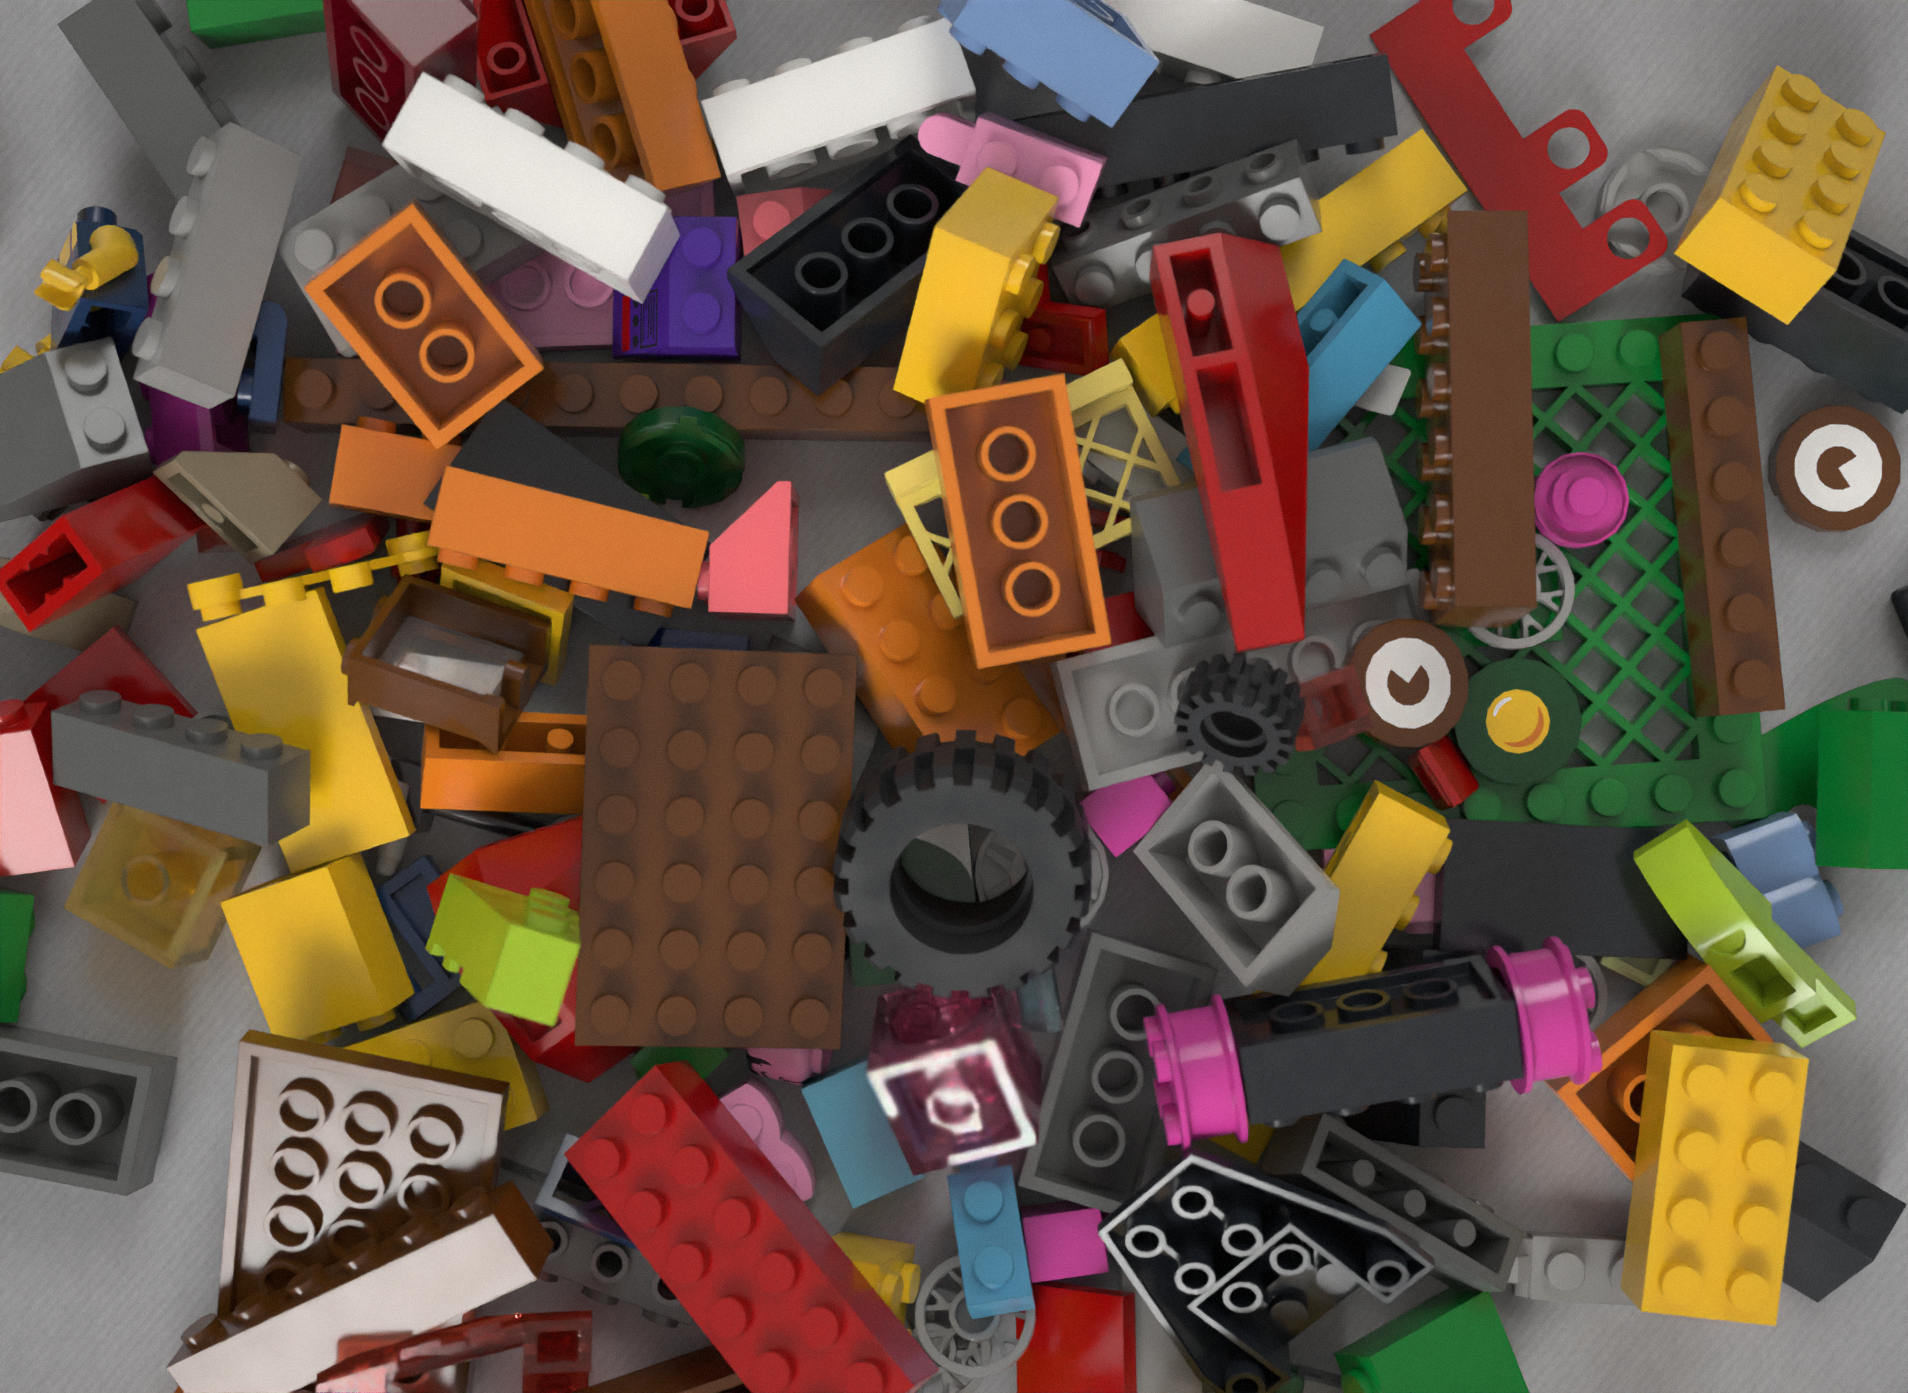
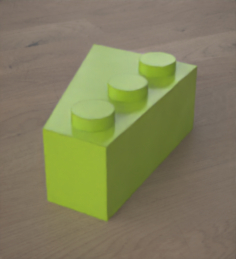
(509, 944)

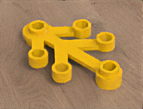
(222, 595)

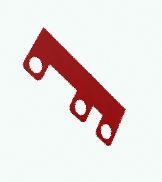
(1503, 168)

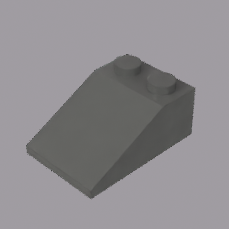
(67, 430)

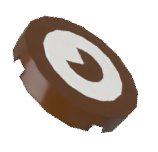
(1834, 469)
(1409, 681)

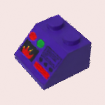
(691, 303)

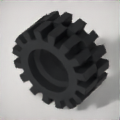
(1246, 689)

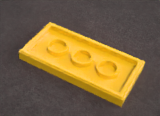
(286, 680)

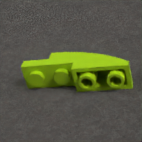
(1736, 936)

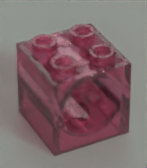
(954, 1076)

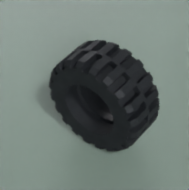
(962, 942)

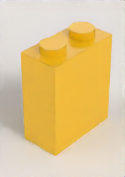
(319, 951)

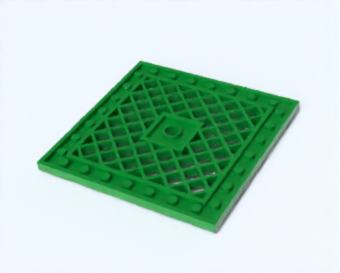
(1727, 751)

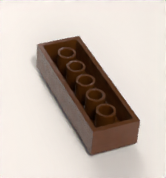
(1476, 421)

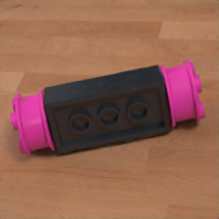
(1372, 1041)

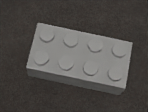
(331, 231)

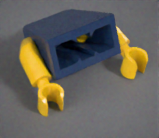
(93, 287)

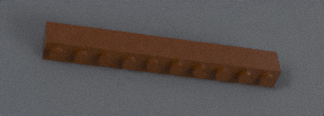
(604, 397)

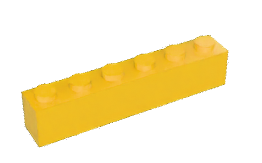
(1359, 222)
(1377, 873)

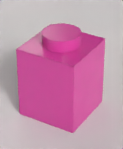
(1127, 809)
(1063, 1240)

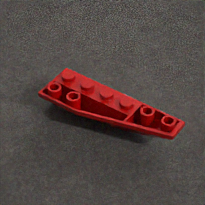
(1244, 419)

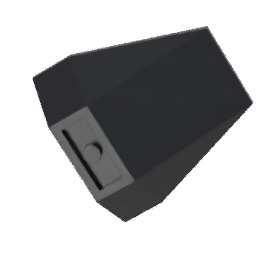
(1249, 1264)

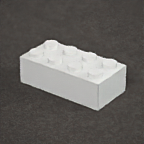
(839, 108)
(533, 186)

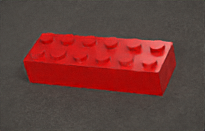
(741, 1245)

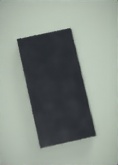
(524, 452)
(1544, 880)

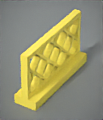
(1089, 401)

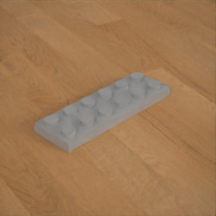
(1126, 696)

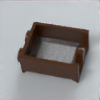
(448, 660)

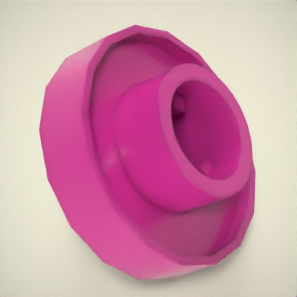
(1579, 500)

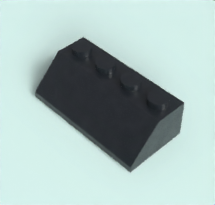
(848, 266)
(1846, 330)

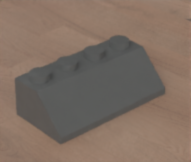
(1351, 544)

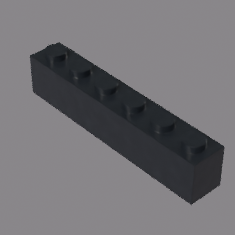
(1234, 118)

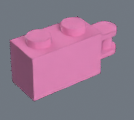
(1019, 153)

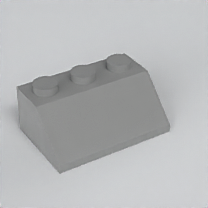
(1243, 881)

